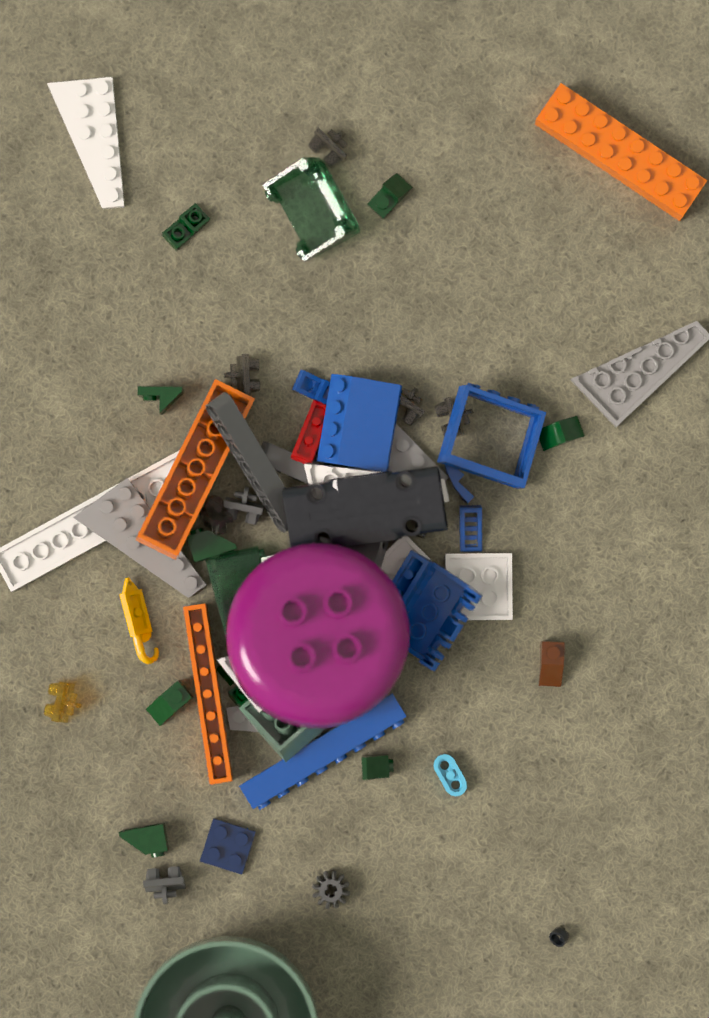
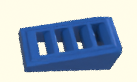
(462, 528)

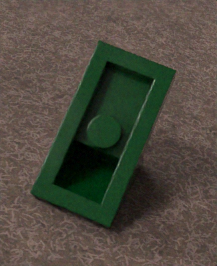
(389, 195)
(167, 395)

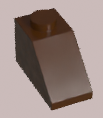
(551, 663)

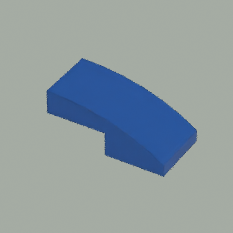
(312, 386)
(454, 477)

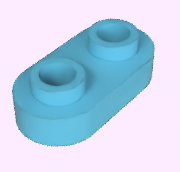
(450, 774)

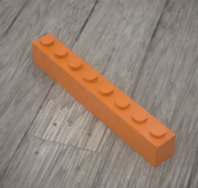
(208, 693)

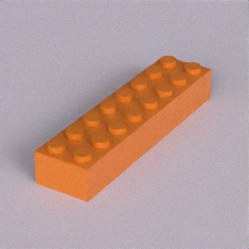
(620, 152)
(189, 478)

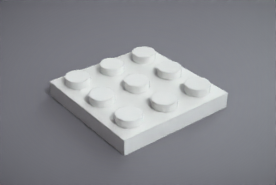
(490, 577)

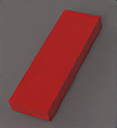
(310, 434)

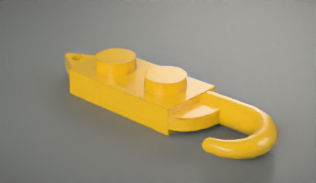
(137, 619)

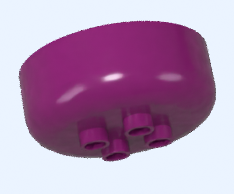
(317, 635)

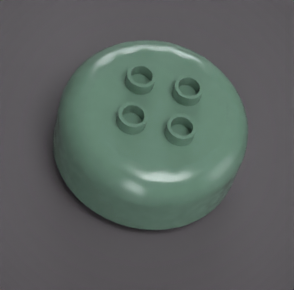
(227, 981)

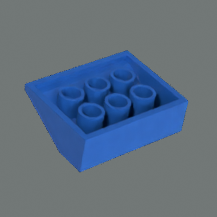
(359, 423)

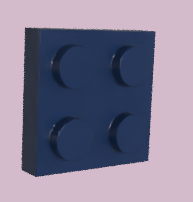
(227, 846)

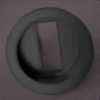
(564, 936)

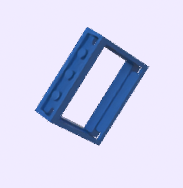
(528, 449)

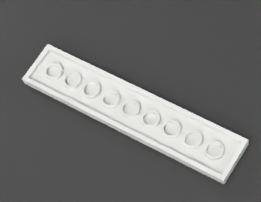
(67, 538)

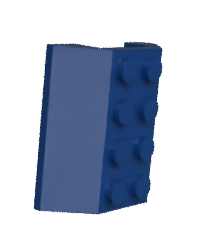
(433, 606)

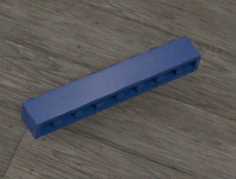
(321, 752)

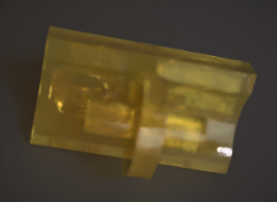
(64, 703)

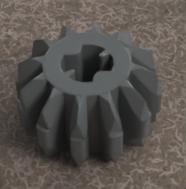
(324, 885)

